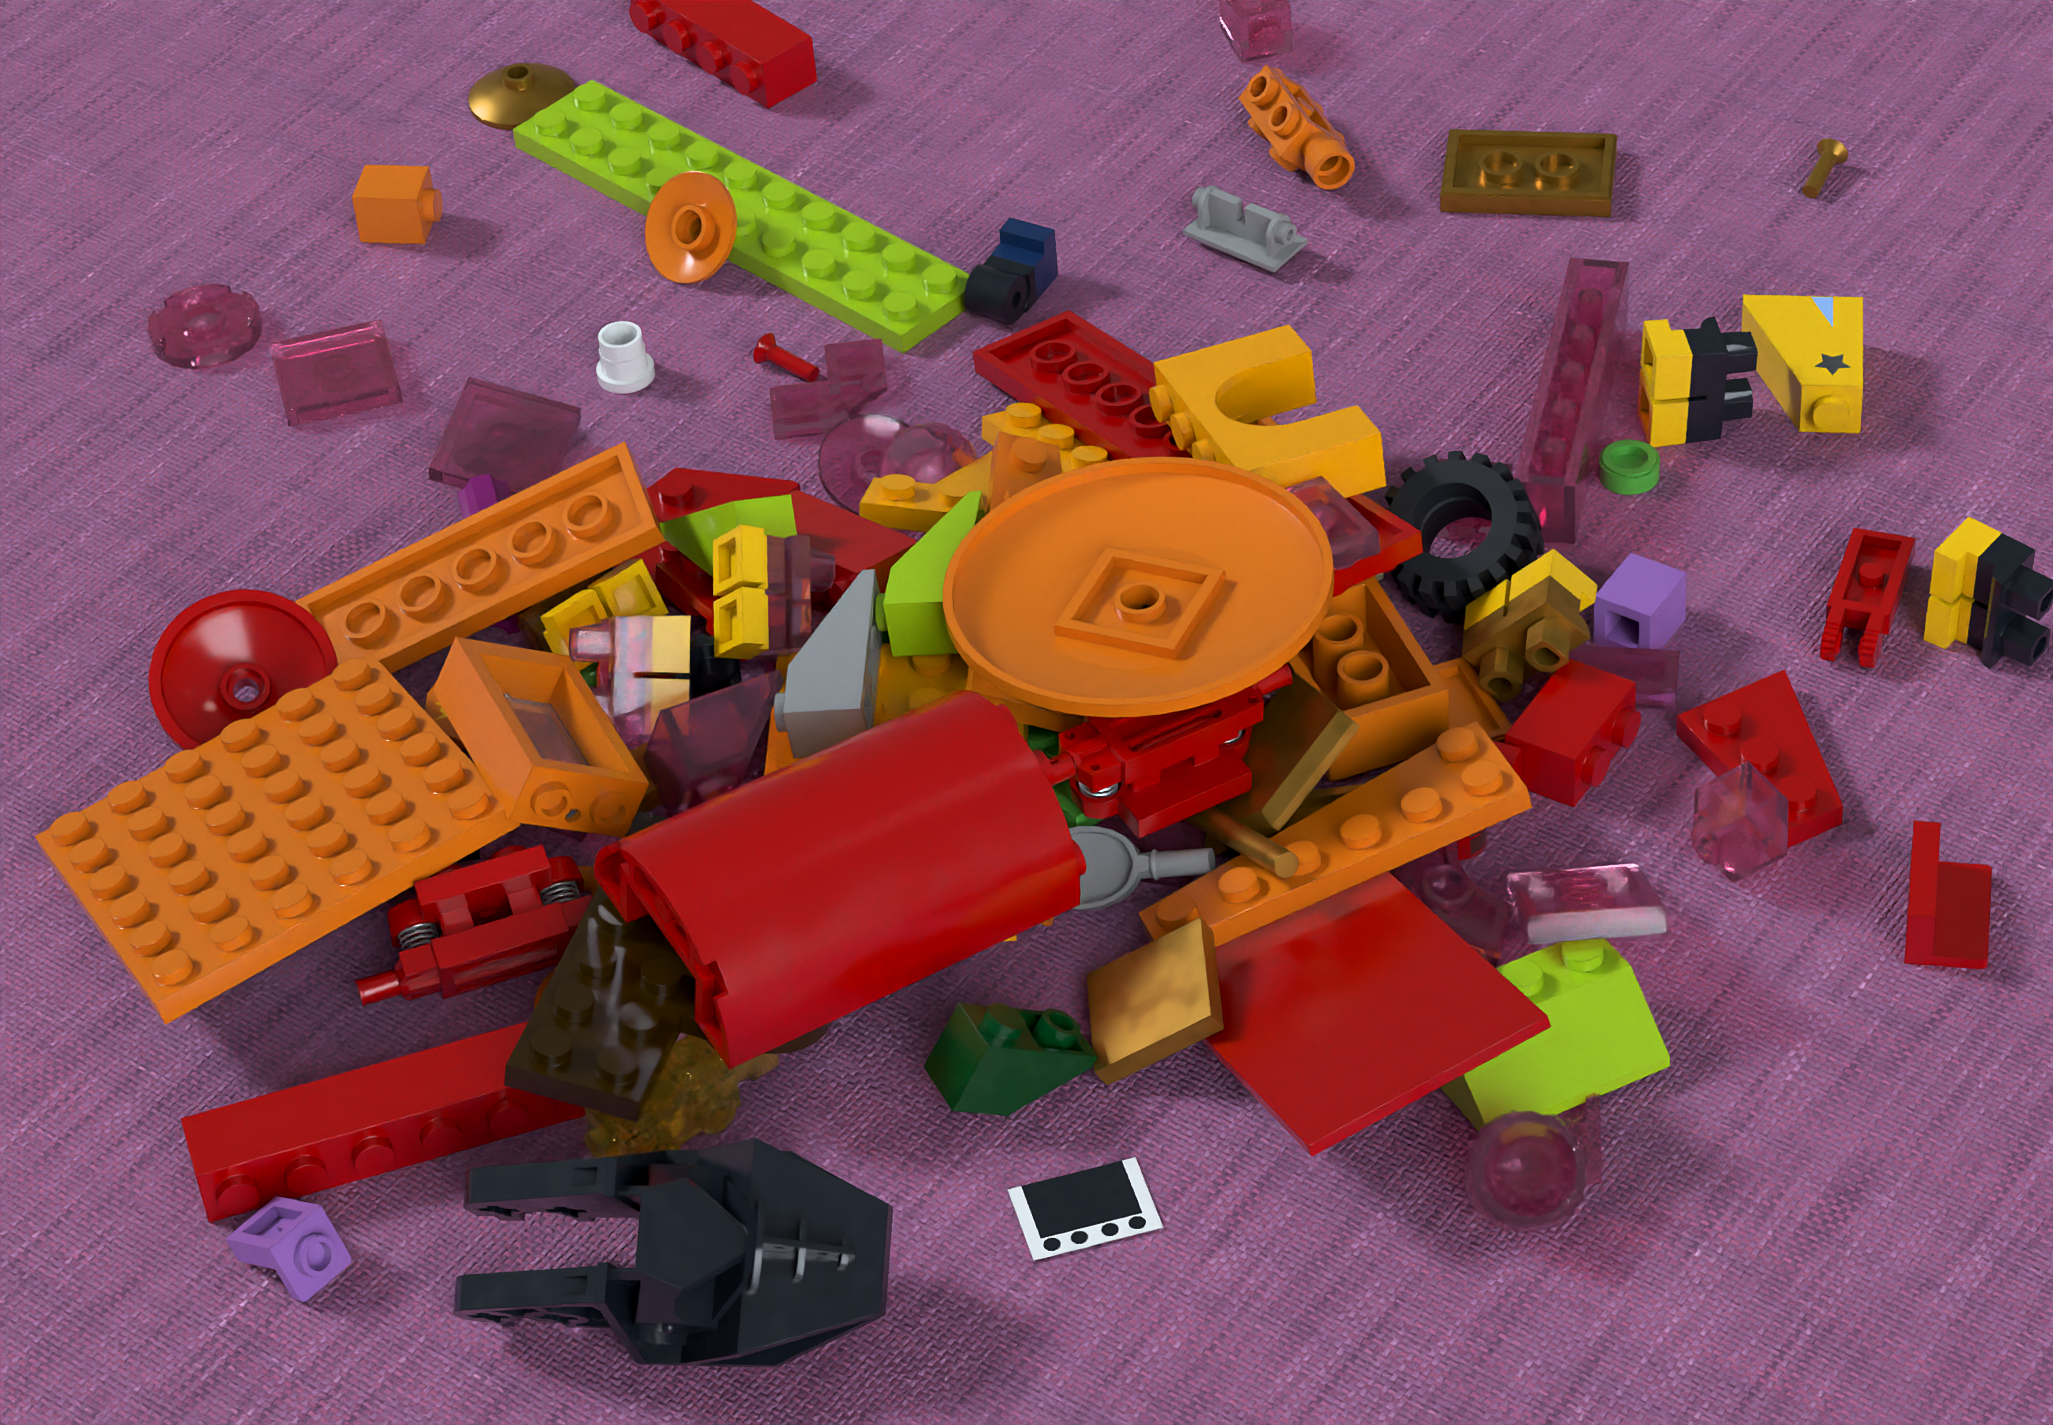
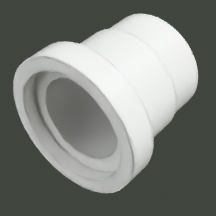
(623, 359)

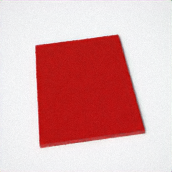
(1359, 1010)

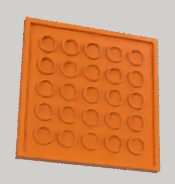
(272, 835)

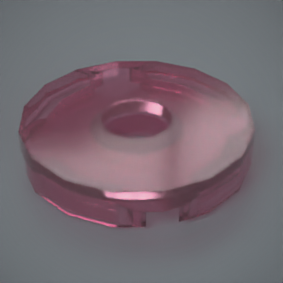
(232, 330)

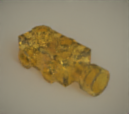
(689, 1096)

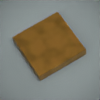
(1154, 1001)

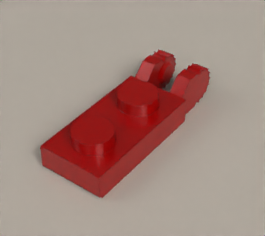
(1867, 592)

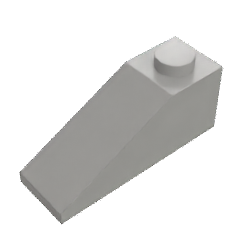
(834, 674)

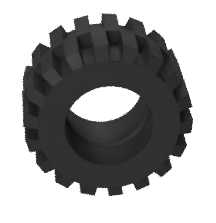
(1453, 492)

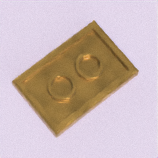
(1529, 173)

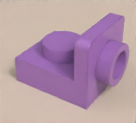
(295, 1242)

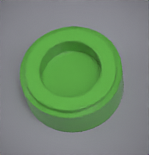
(1629, 467)

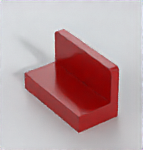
(1946, 906)

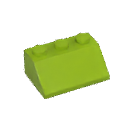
(1595, 1042)

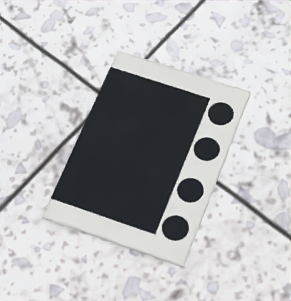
(1084, 1208)

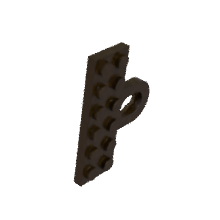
(612, 1013)

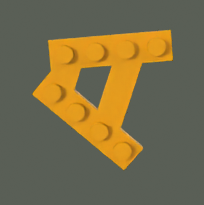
(917, 506)

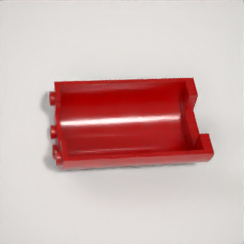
(852, 871)

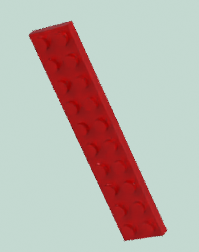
(1103, 395)

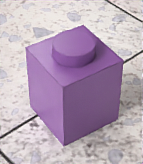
(1640, 605)

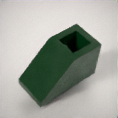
(1005, 1057)

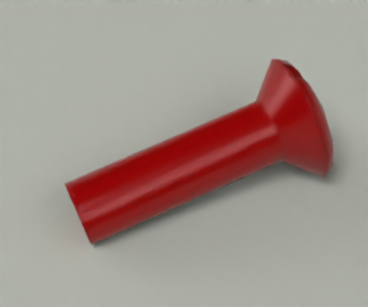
(768, 350)

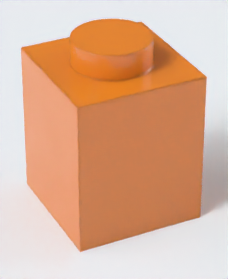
(396, 204)

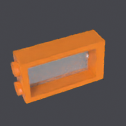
(540, 738)

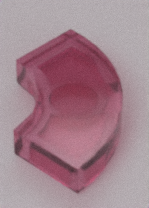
(1455, 899)

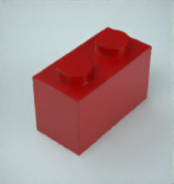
(1574, 731)

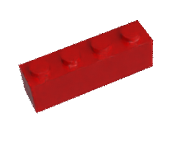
(733, 42)
(851, 539)

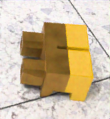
(1527, 624)

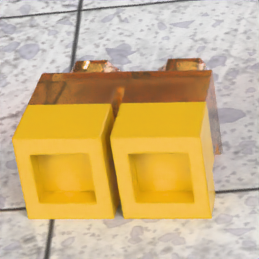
(614, 592)

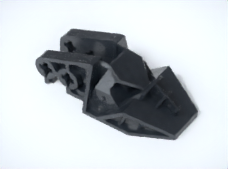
(735, 1254)

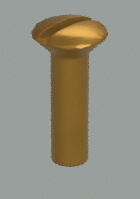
(1831, 153)

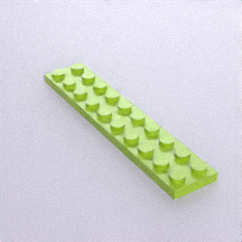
(781, 228)

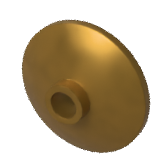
(517, 93)

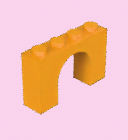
(1223, 387)

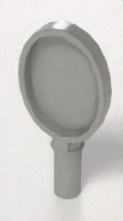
(1118, 866)

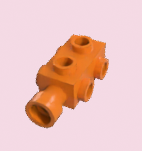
(1296, 129)

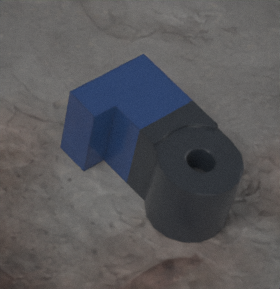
(1014, 272)

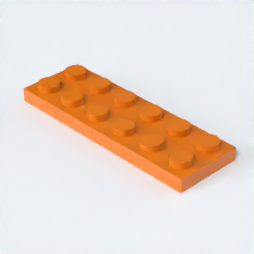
(491, 563)

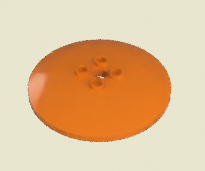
(1058, 576)

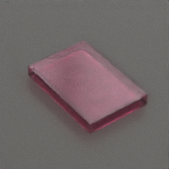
(1585, 903)

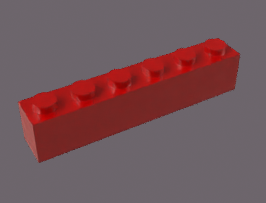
(363, 1123)

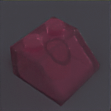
(708, 742)

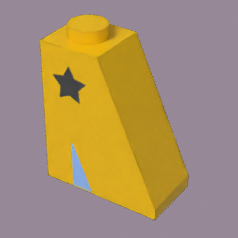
(1810, 357)

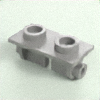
(1253, 236)

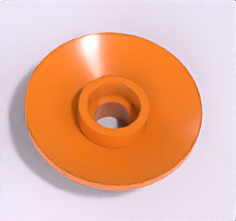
(690, 227)

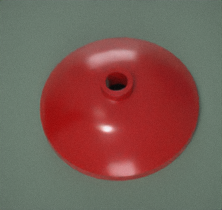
(228, 645)

